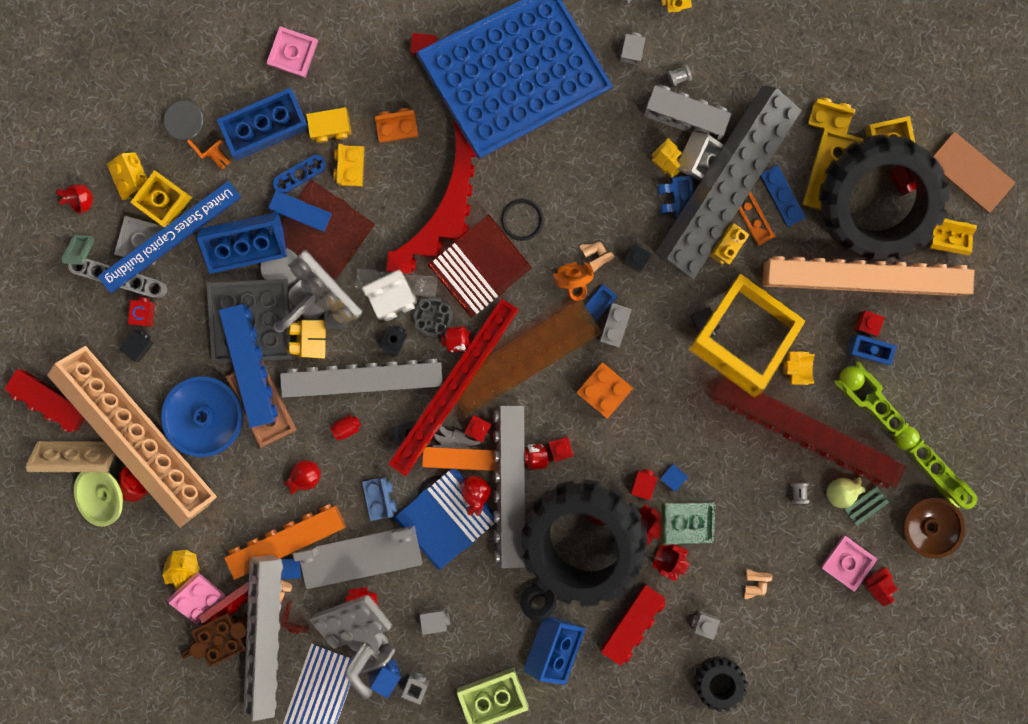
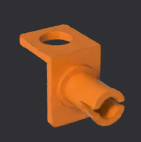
(213, 152)

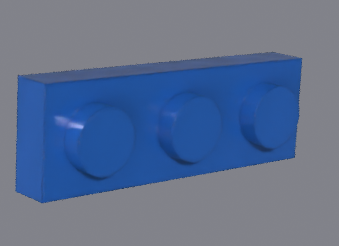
(782, 196)

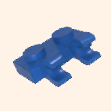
(682, 191)

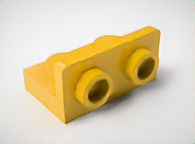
(830, 115)
(350, 165)

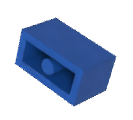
(871, 350)
(385, 678)

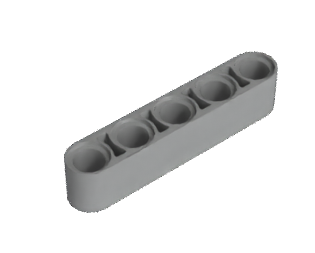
(89, 271)

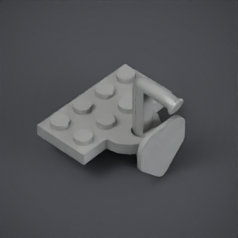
(315, 294)
(360, 627)

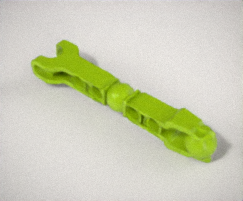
(905, 436)

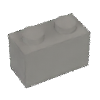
(615, 325)

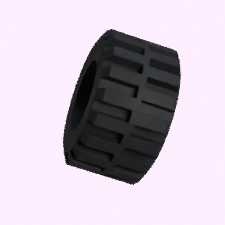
(727, 699)

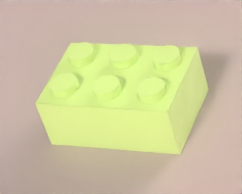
(493, 698)

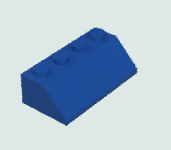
(242, 242)

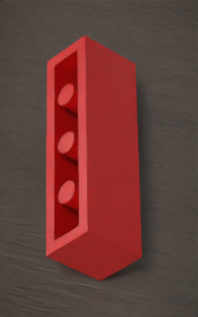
(44, 399)
(633, 624)

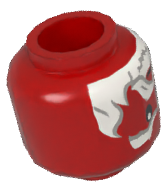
(456, 339)
(537, 456)

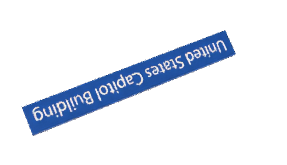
(169, 237)

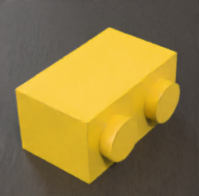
(329, 125)

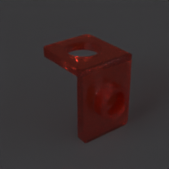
(292, 627)

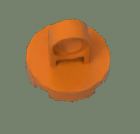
(574, 276)

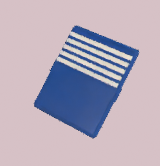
(442, 519)

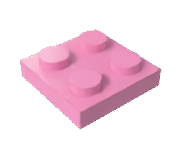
(292, 52)
(849, 563)
(196, 597)

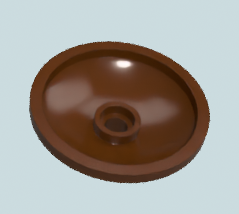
(946, 532)

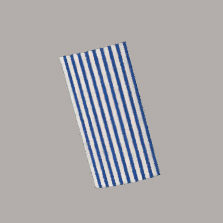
(319, 688)

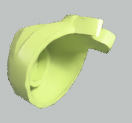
(844, 492)

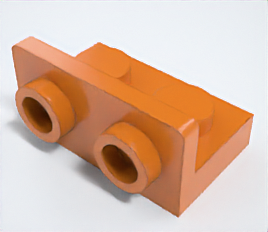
(396, 125)

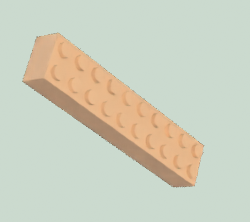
(868, 277)
(131, 435)

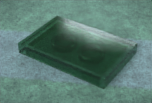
(687, 523)

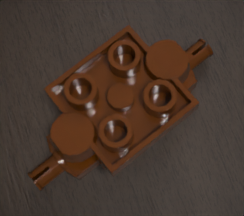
(218, 639)

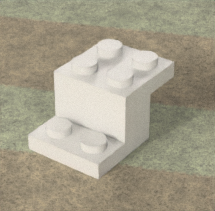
(390, 296)

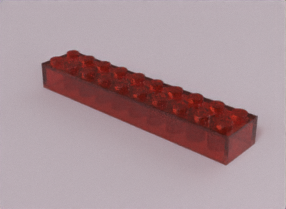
(810, 432)

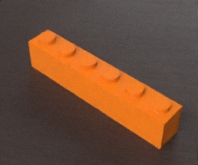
(288, 540)

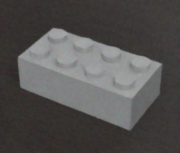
(686, 113)

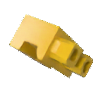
(729, 244)
(307, 348)

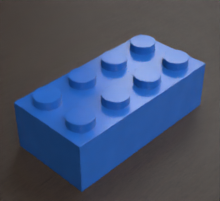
(263, 124)

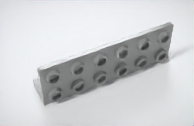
(359, 557)

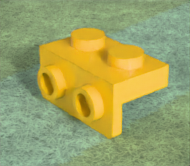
(127, 174)
(953, 237)

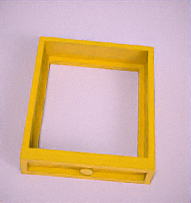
(729, 364)

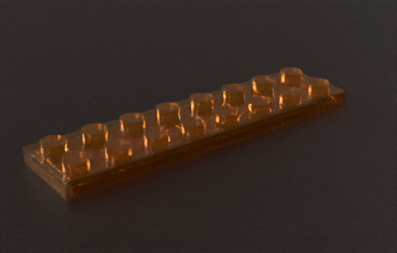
(529, 355)

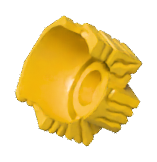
(667, 158)
(799, 368)
(180, 567)

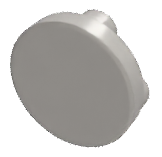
(279, 268)

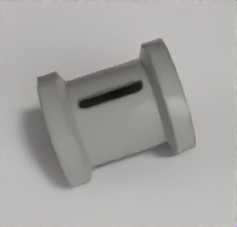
(679, 75)
(803, 499)

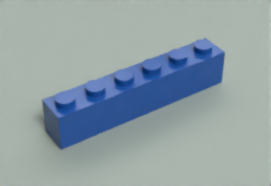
(248, 365)

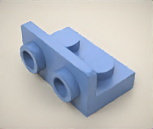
(378, 498)

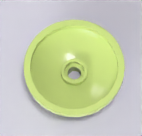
(98, 497)

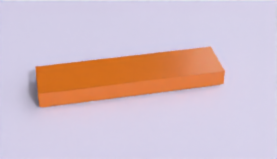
(759, 235)
(458, 458)

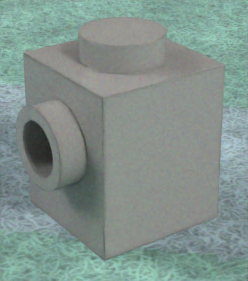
(705, 624)
(415, 688)

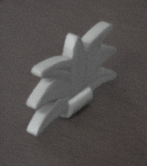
(454, 439)

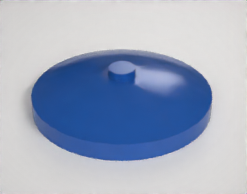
(202, 416)

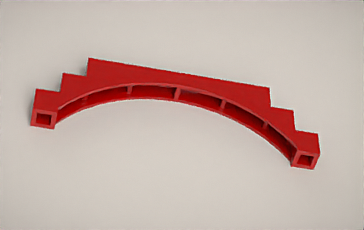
(450, 216)

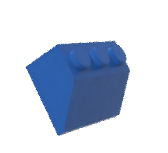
(554, 650)

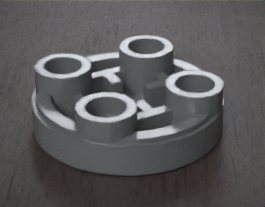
(184, 120)
(432, 316)

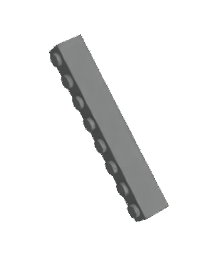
(361, 379)
(509, 485)
(262, 637)

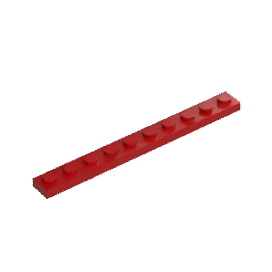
(453, 387)

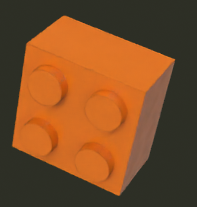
(604, 390)

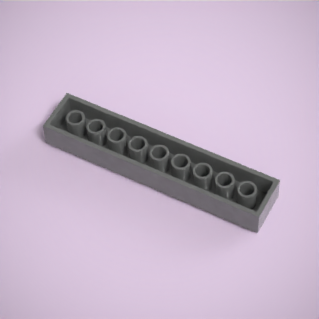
(728, 181)

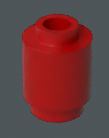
(345, 427)

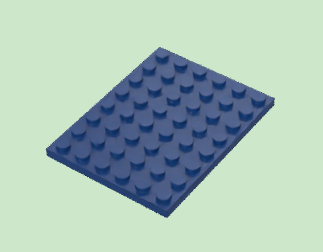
(514, 72)

